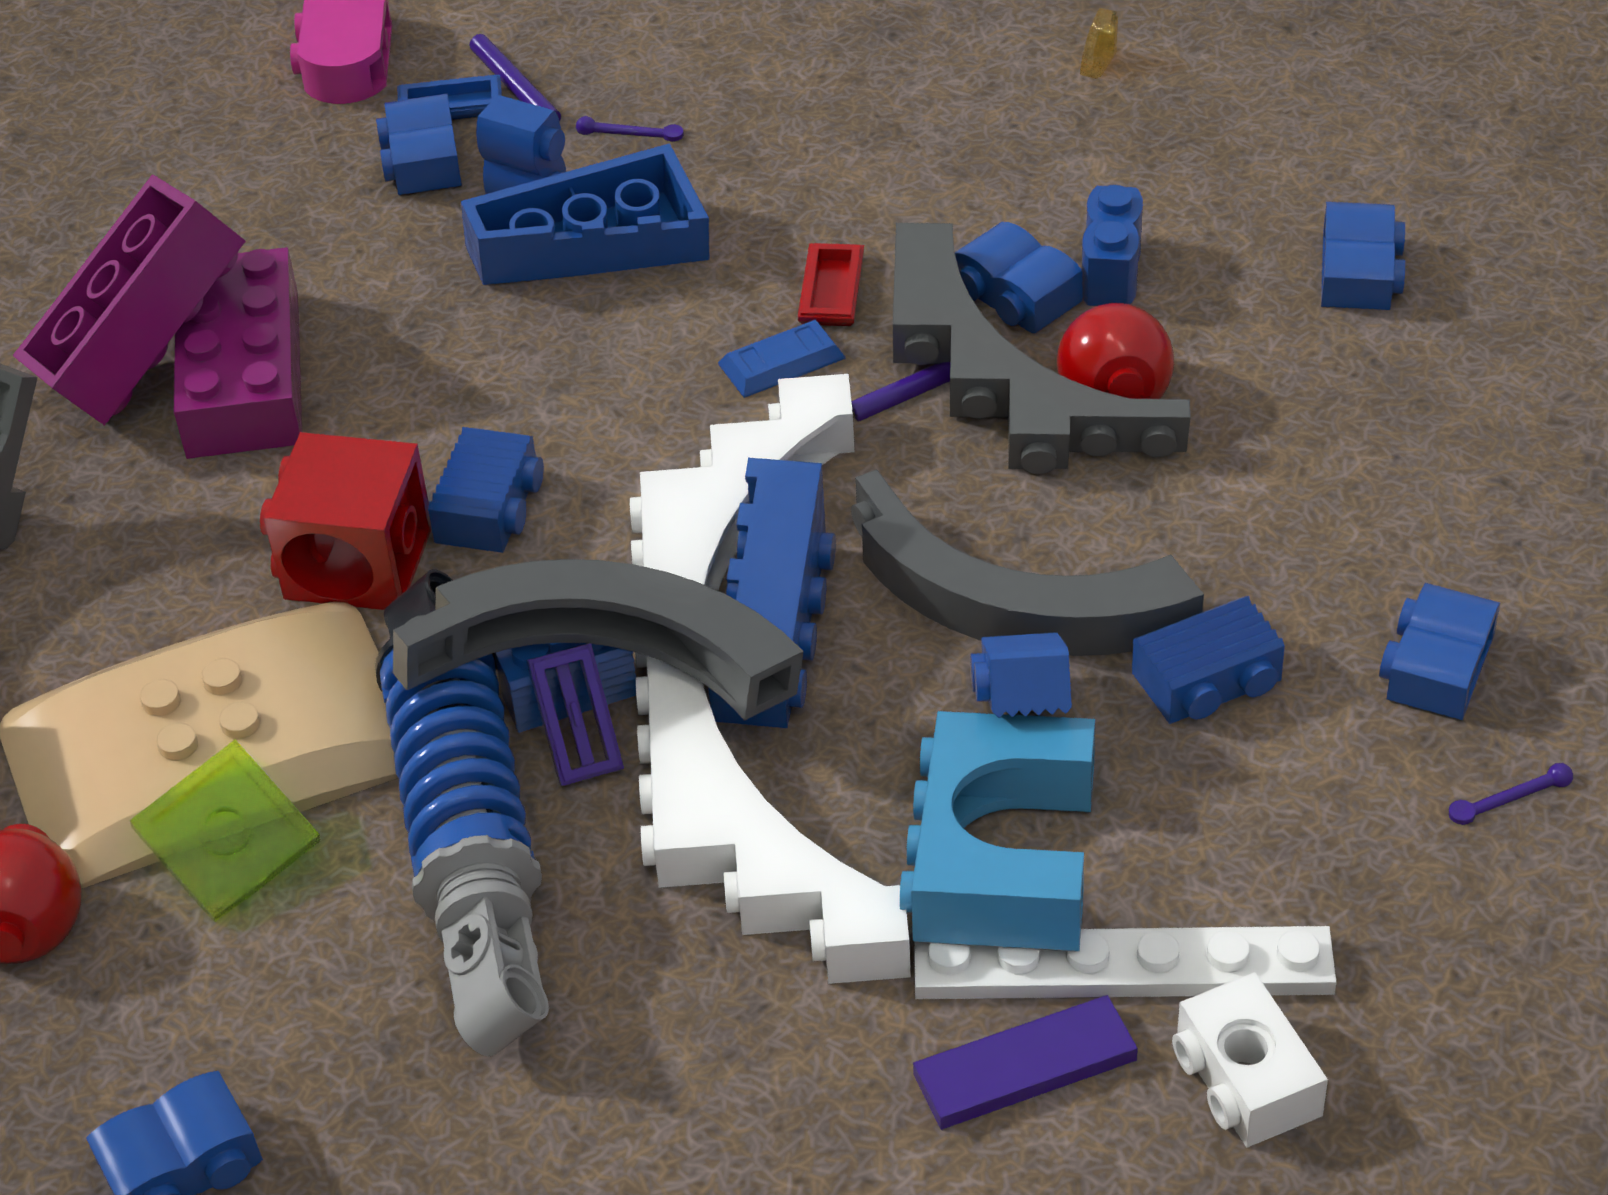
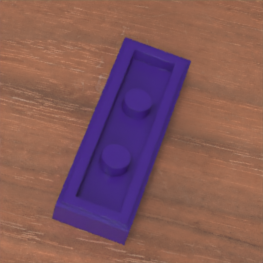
(1024, 1061)

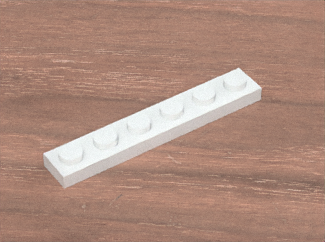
(1132, 964)

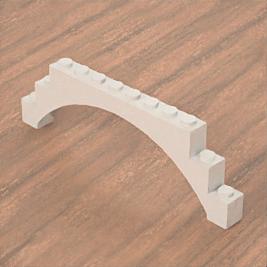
(703, 805)

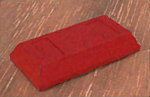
(831, 284)

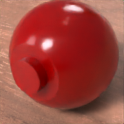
(1118, 352)
(36, 894)

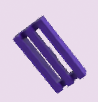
(560, 661)

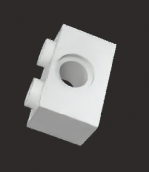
(1248, 1026)

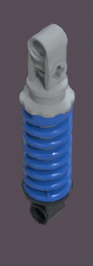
(466, 833)

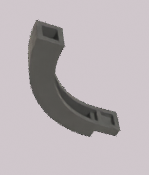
(986, 600)
(605, 605)

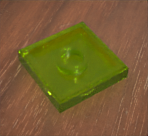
(225, 830)

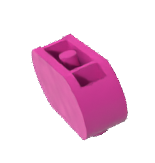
(342, 49)

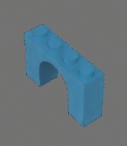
(986, 891)

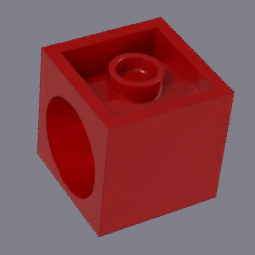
(347, 520)

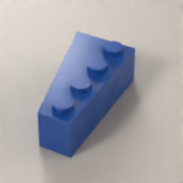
(589, 221)
(780, 565)

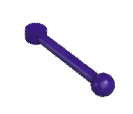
(586, 125)
(1464, 812)

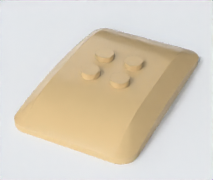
(110, 744)

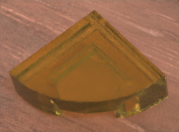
(1100, 44)

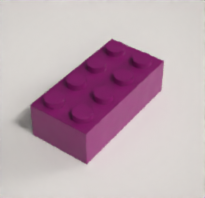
(130, 299)
(241, 361)

